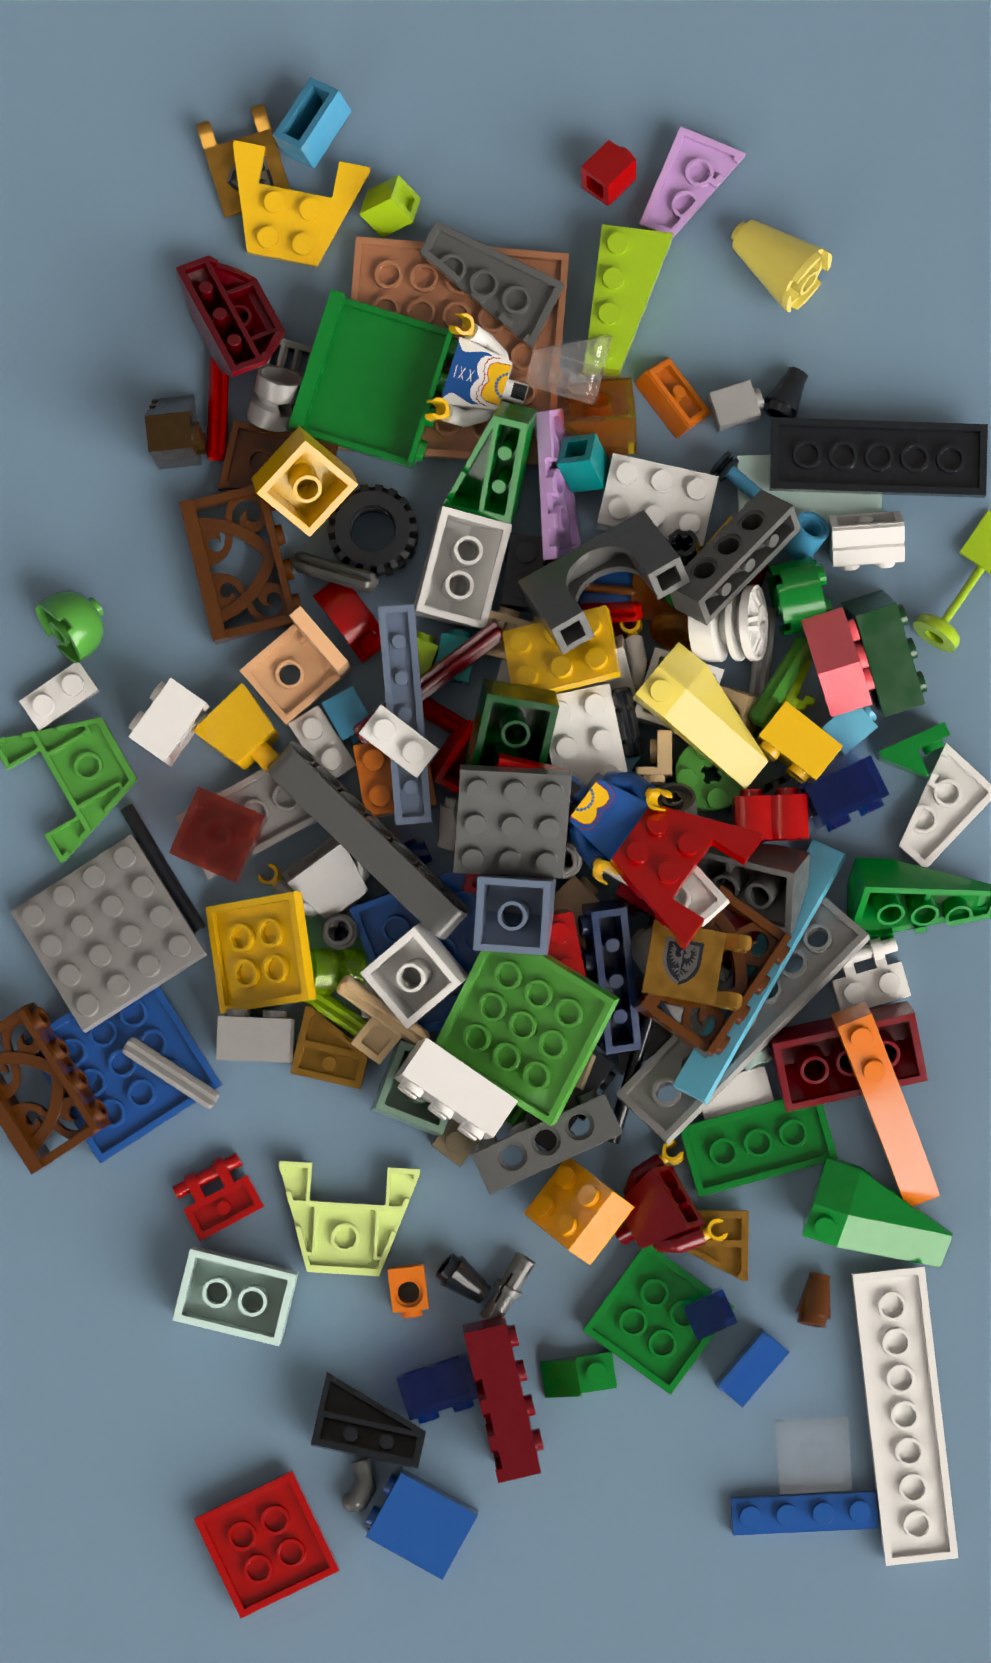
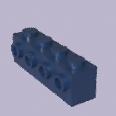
(611, 967)

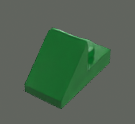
(905, 753)
(578, 1374)

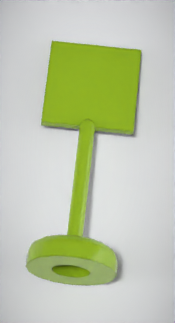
(938, 630)

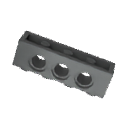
(736, 556)
(500, 1175)

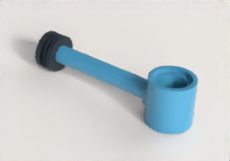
(813, 526)

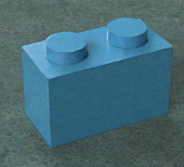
(312, 123)

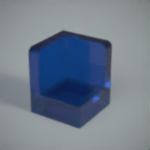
(710, 1314)

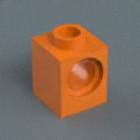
(408, 1273)

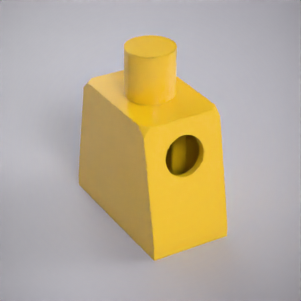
(240, 730)

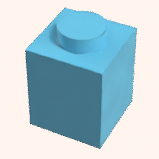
(851, 727)

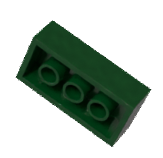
(511, 722)

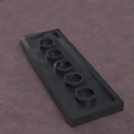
(878, 457)

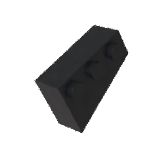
(364, 1428)

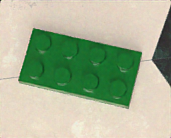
(755, 1145)

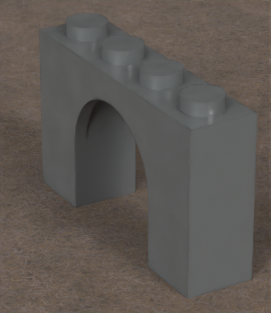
(627, 547)

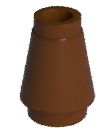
(815, 1301)

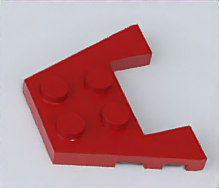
(665, 852)

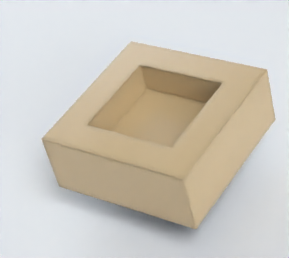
(375, 1040)

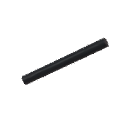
(162, 868)
(634, 1064)

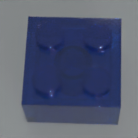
(845, 792)

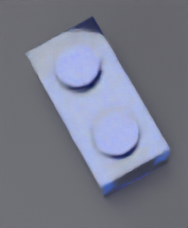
(438, 1388)

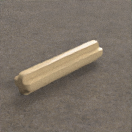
(377, 1009)

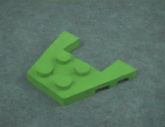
(87, 769)

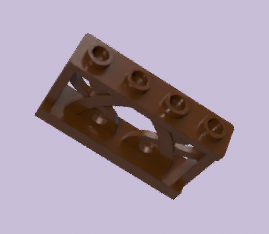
(222, 609)
(757, 982)
(31, 1138)

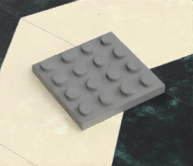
(108, 933)

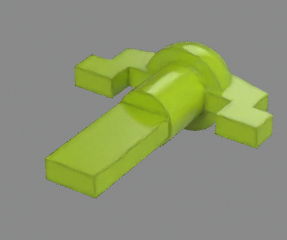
(791, 696)

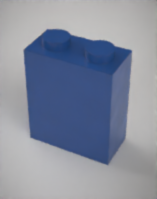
(420, 1523)

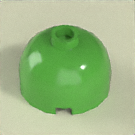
(73, 622)

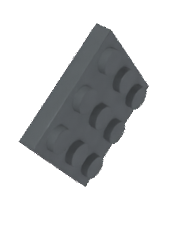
(511, 821)

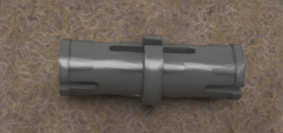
(508, 1287)

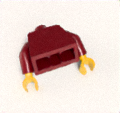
(662, 1208)

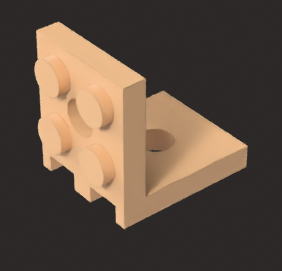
(311, 652)

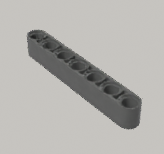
(368, 840)

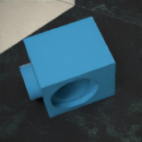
(345, 712)

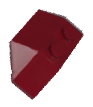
(230, 314)

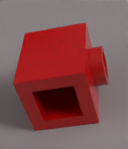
(608, 172)

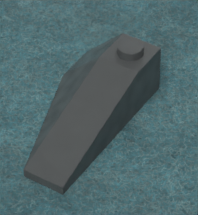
(769, 882)

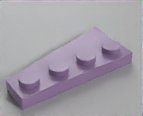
(557, 502)

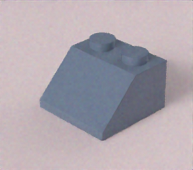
(514, 914)

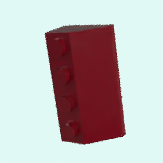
(816, 1069)

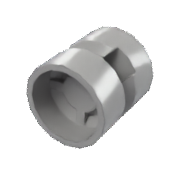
(274, 398)

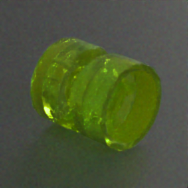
(331, 968)

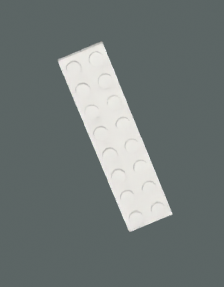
(904, 1415)

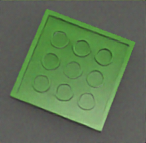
(527, 1027)

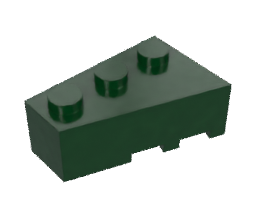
(887, 652)

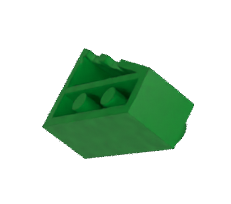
(497, 467)

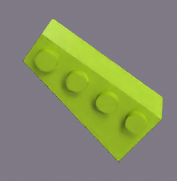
(623, 284)

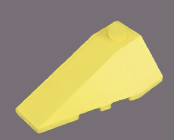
(697, 709)

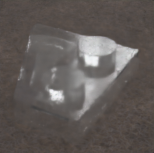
(570, 368)

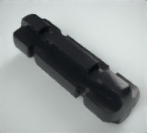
(627, 722)

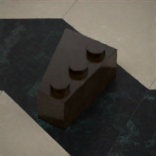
(174, 432)

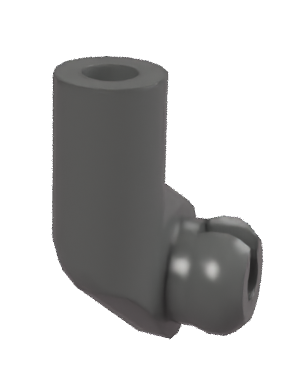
(364, 1489)

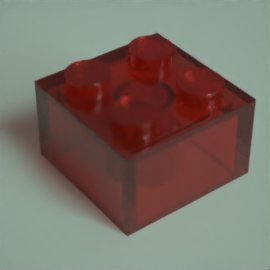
(218, 835)

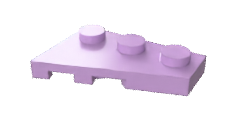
(687, 180)

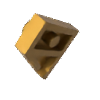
(327, 1053)
(732, 1252)

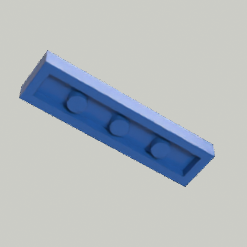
(804, 1512)

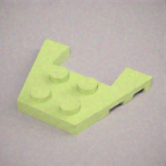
(345, 1234)

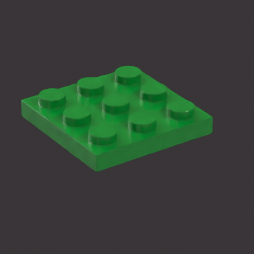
(646, 1319)

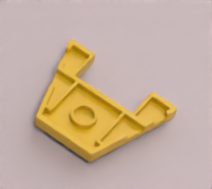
(290, 222)

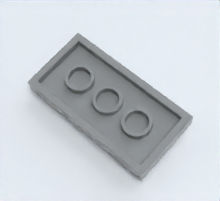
(268, 798)

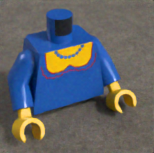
(607, 813)

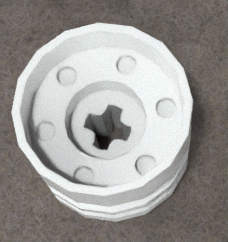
(736, 629)

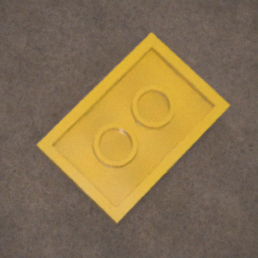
(538, 662)

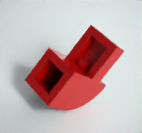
(351, 619)

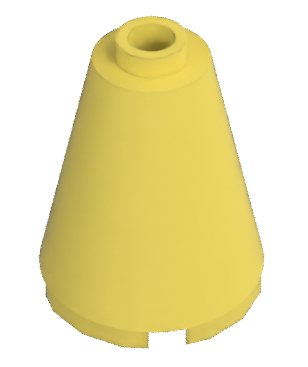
(781, 262)

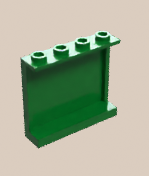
(372, 381)

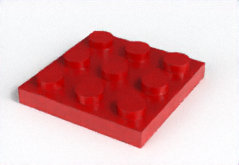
(266, 1544)

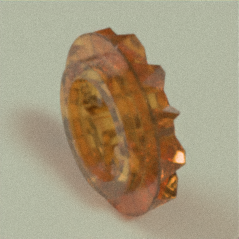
(665, 630)

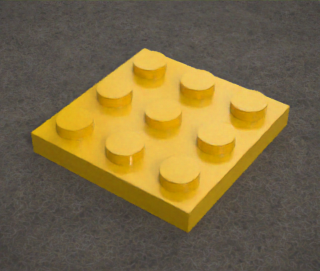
(261, 952)

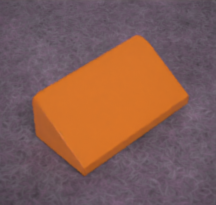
(672, 397)

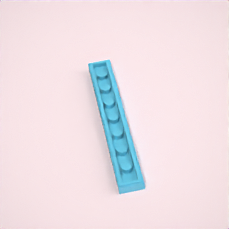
(700, 1074)

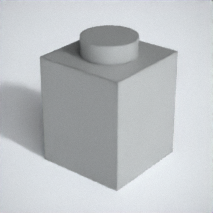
(735, 405)

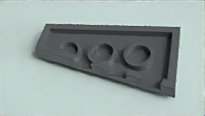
(501, 285)

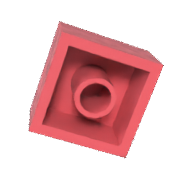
(839, 661)

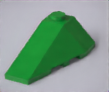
(902, 896)
(866, 1217)

